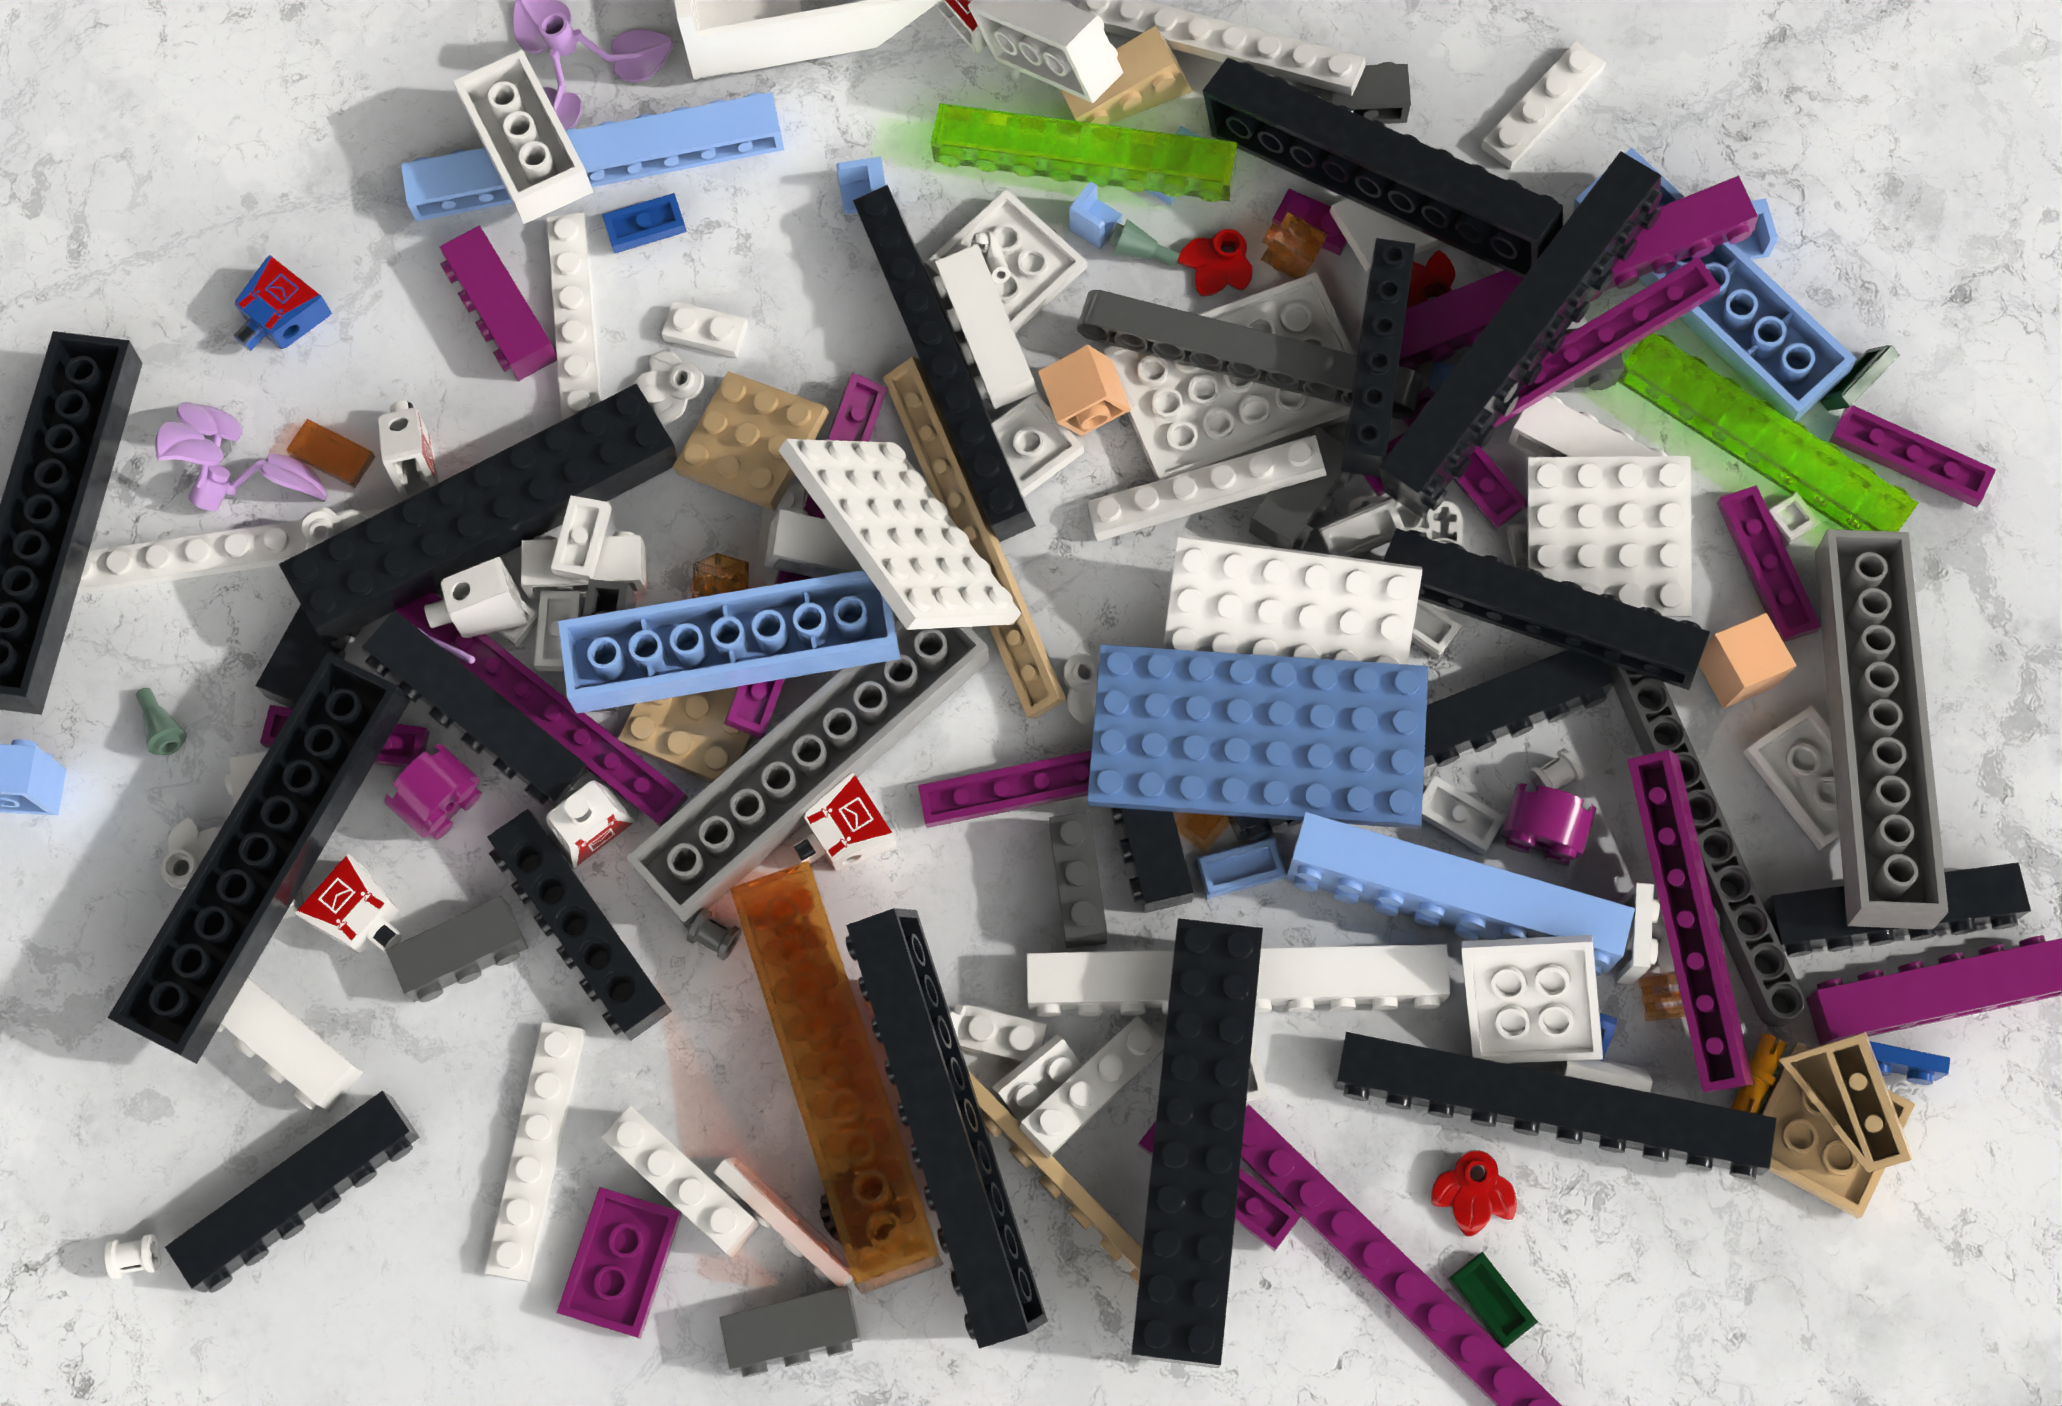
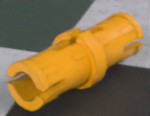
(1763, 1068)

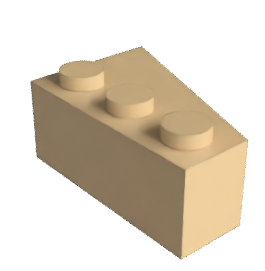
(1148, 79)
(1853, 1098)

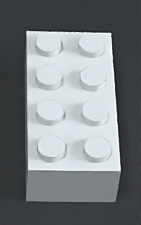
(1050, 43)
(523, 136)

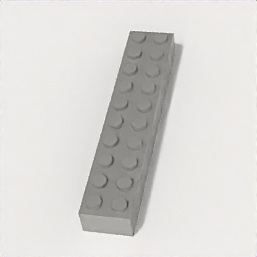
(1880, 731)
(797, 763)

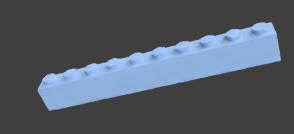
(608, 153)

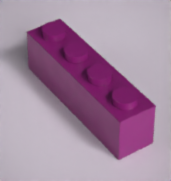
(498, 303)

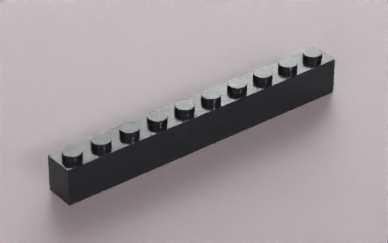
(944, 364)
(1491, 711)
(1558, 1105)

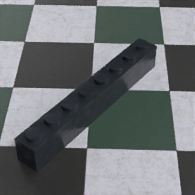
(1552, 609)

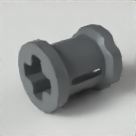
(714, 934)

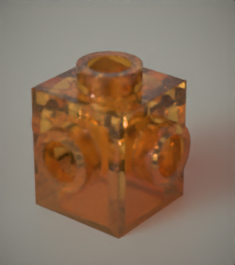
(1292, 246)
(719, 575)

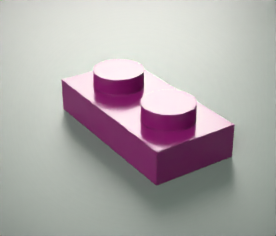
(1315, 214)

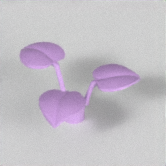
(548, 24)
(213, 482)

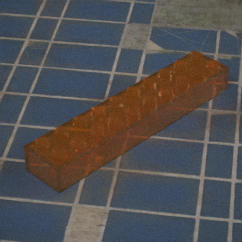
(836, 1079)

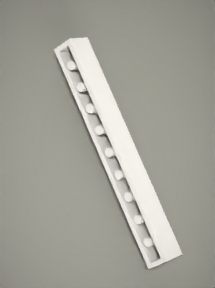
(1285, 978)

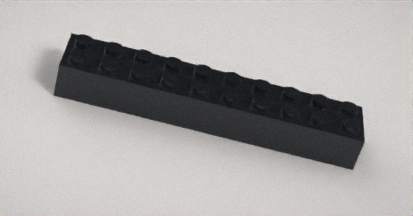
(1381, 168)
(1522, 335)
(56, 503)
(478, 514)
(260, 858)
(945, 1127)
(1197, 1144)

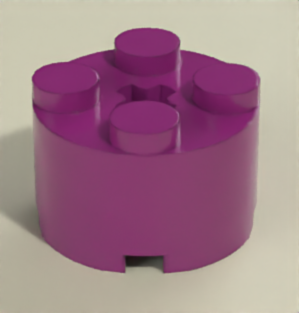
(433, 792)
(1549, 823)

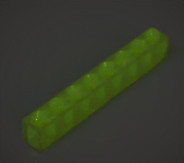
(1084, 152)
(1764, 438)

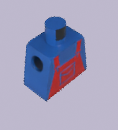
(278, 307)

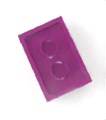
(619, 1262)

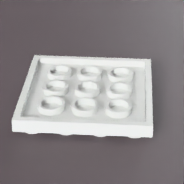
(1614, 527)

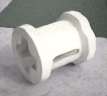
(1558, 771)
(132, 1256)

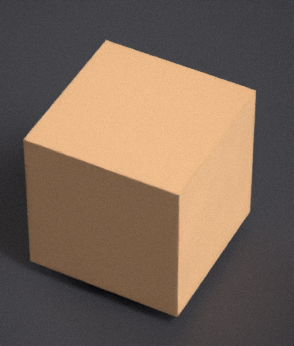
(1084, 390)
(1745, 660)

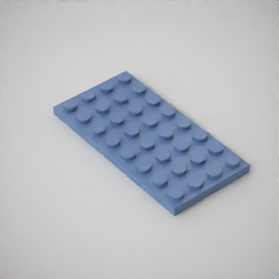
(1259, 736)

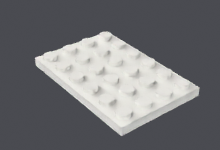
(1207, 417)
(900, 534)
(1289, 603)

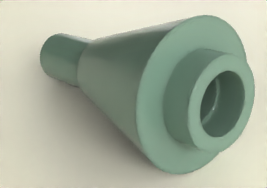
(1134, 242)
(162, 732)

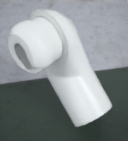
(993, 255)

